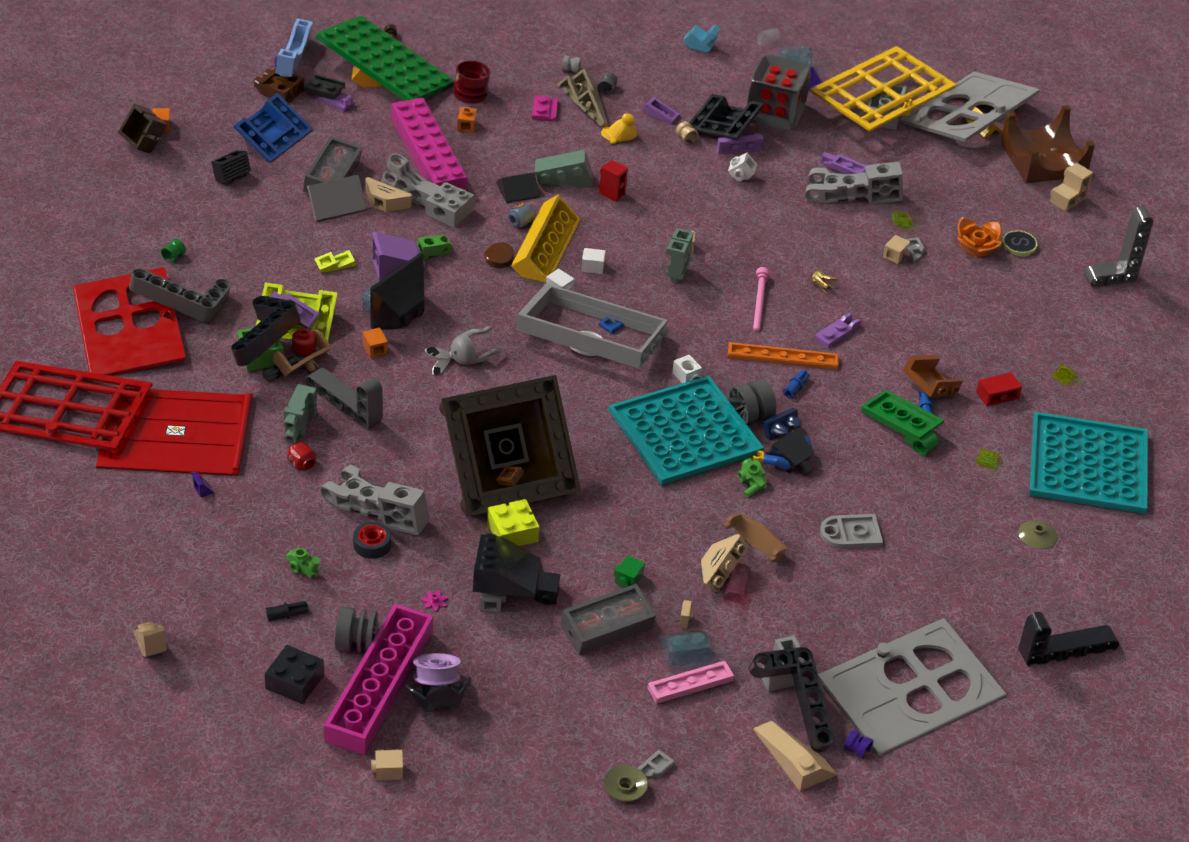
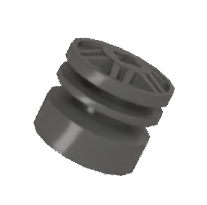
(355, 630)

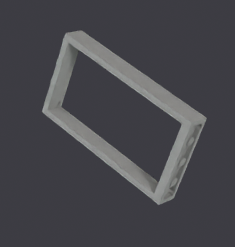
(597, 308)

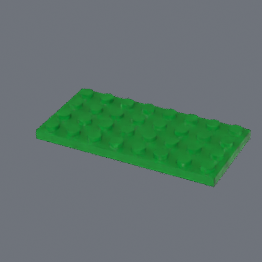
(385, 59)

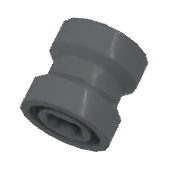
(607, 82)

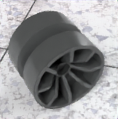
(753, 400)

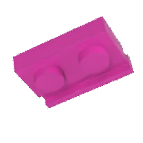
(544, 108)

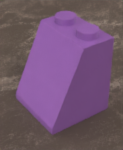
(391, 253)

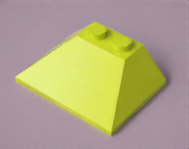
(323, 303)

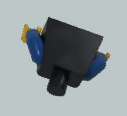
(789, 453)

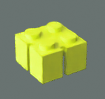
(514, 522)

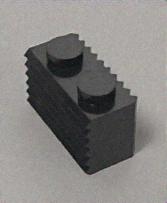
(231, 166)

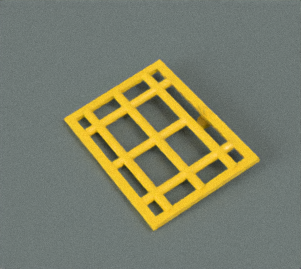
(889, 62)

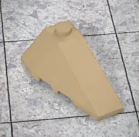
(798, 760)

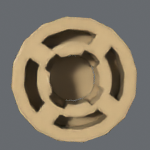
(686, 132)

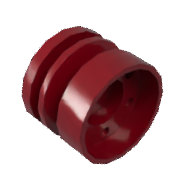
(471, 81)

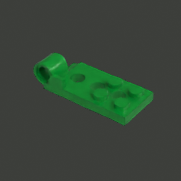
(902, 416)

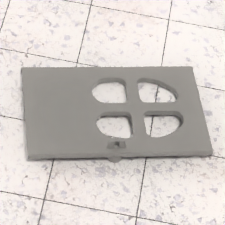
(979, 90)
(880, 706)

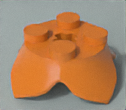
(979, 240)

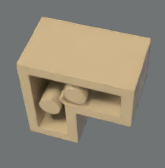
(1073, 188)

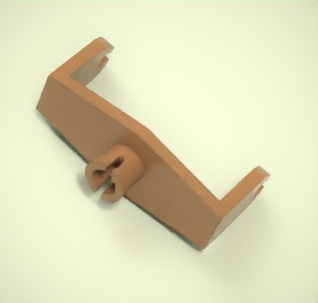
(308, 362)
(757, 535)

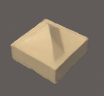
(686, 614)

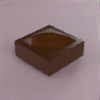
(510, 476)

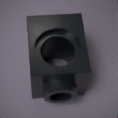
(548, 588)

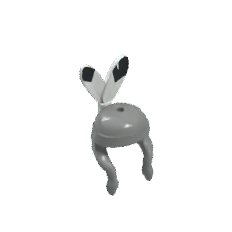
(461, 351)

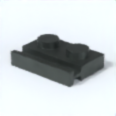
(324, 87)

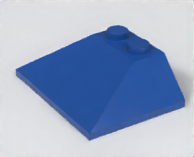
(273, 128)

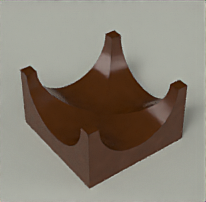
(1046, 151)

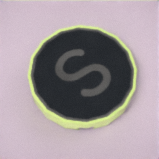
(1019, 243)

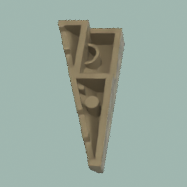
(585, 94)

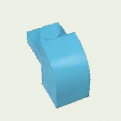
(700, 40)

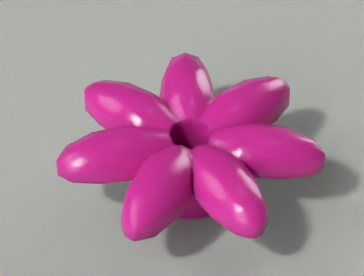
(434, 600)

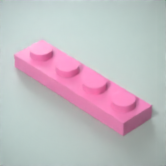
(690, 682)

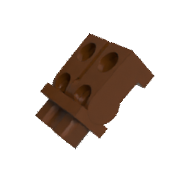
(285, 86)

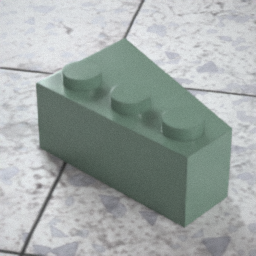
(565, 170)

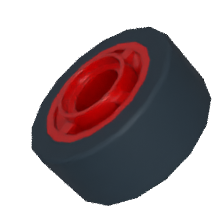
(372, 540)

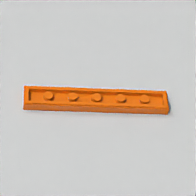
(783, 355)

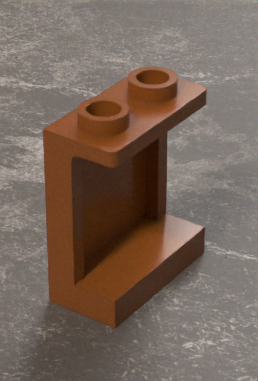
(924, 373)

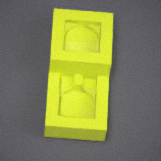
(330, 263)

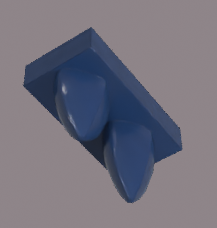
(781, 424)

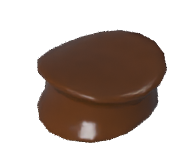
(499, 255)

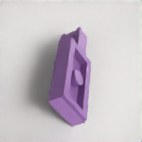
(842, 164)
(307, 314)

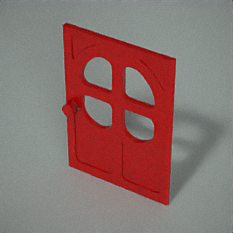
(133, 346)

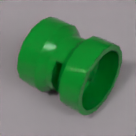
(173, 250)

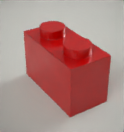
(613, 180)
(999, 389)

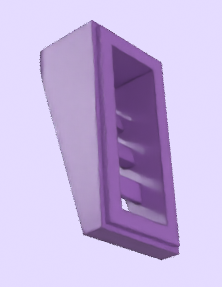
(658, 109)

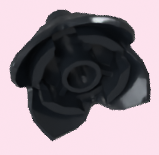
(435, 696)

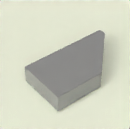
(915, 249)
(657, 765)

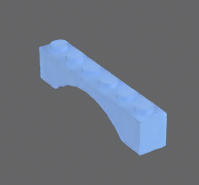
(290, 57)

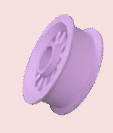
(436, 669)

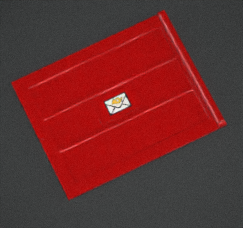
(181, 433)

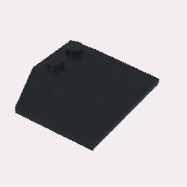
(724, 120)
(398, 296)

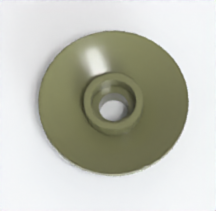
(1037, 534)
(625, 776)

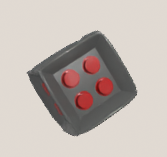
(782, 88)

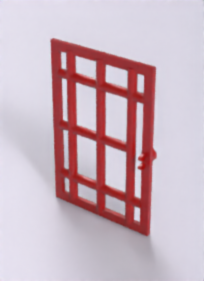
(52, 426)

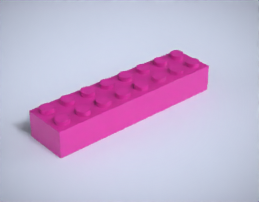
(427, 143)
(378, 679)

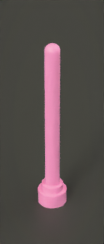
(762, 277)

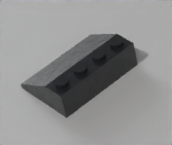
(504, 568)

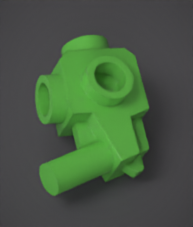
(752, 474)
(302, 562)

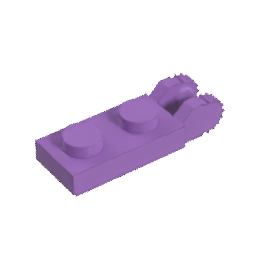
(837, 330)

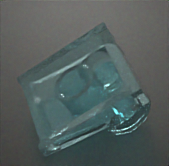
(801, 54)

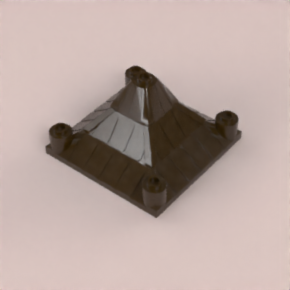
(515, 428)

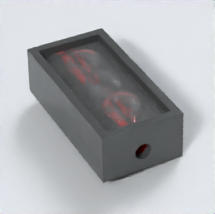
(335, 161)
(607, 619)

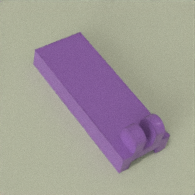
(341, 102)
(743, 144)

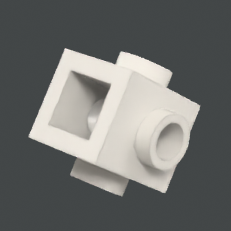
(742, 167)

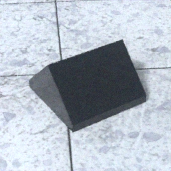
(518, 187)

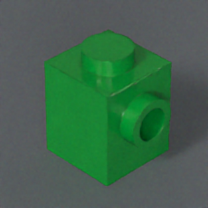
(629, 572)

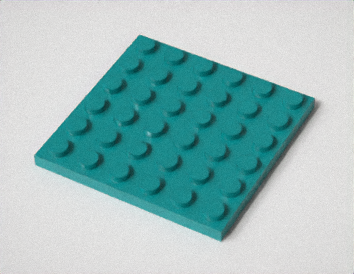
(685, 430)
(1089, 462)

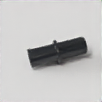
(274, 371)
(286, 610)

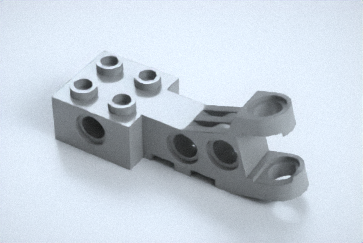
(878, 184)
(441, 202)
(396, 504)

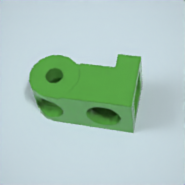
(434, 246)

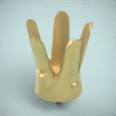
(818, 278)

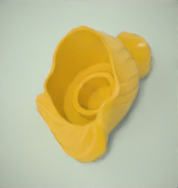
(621, 130)

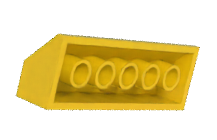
(546, 240)

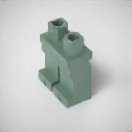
(680, 251)
(299, 410)

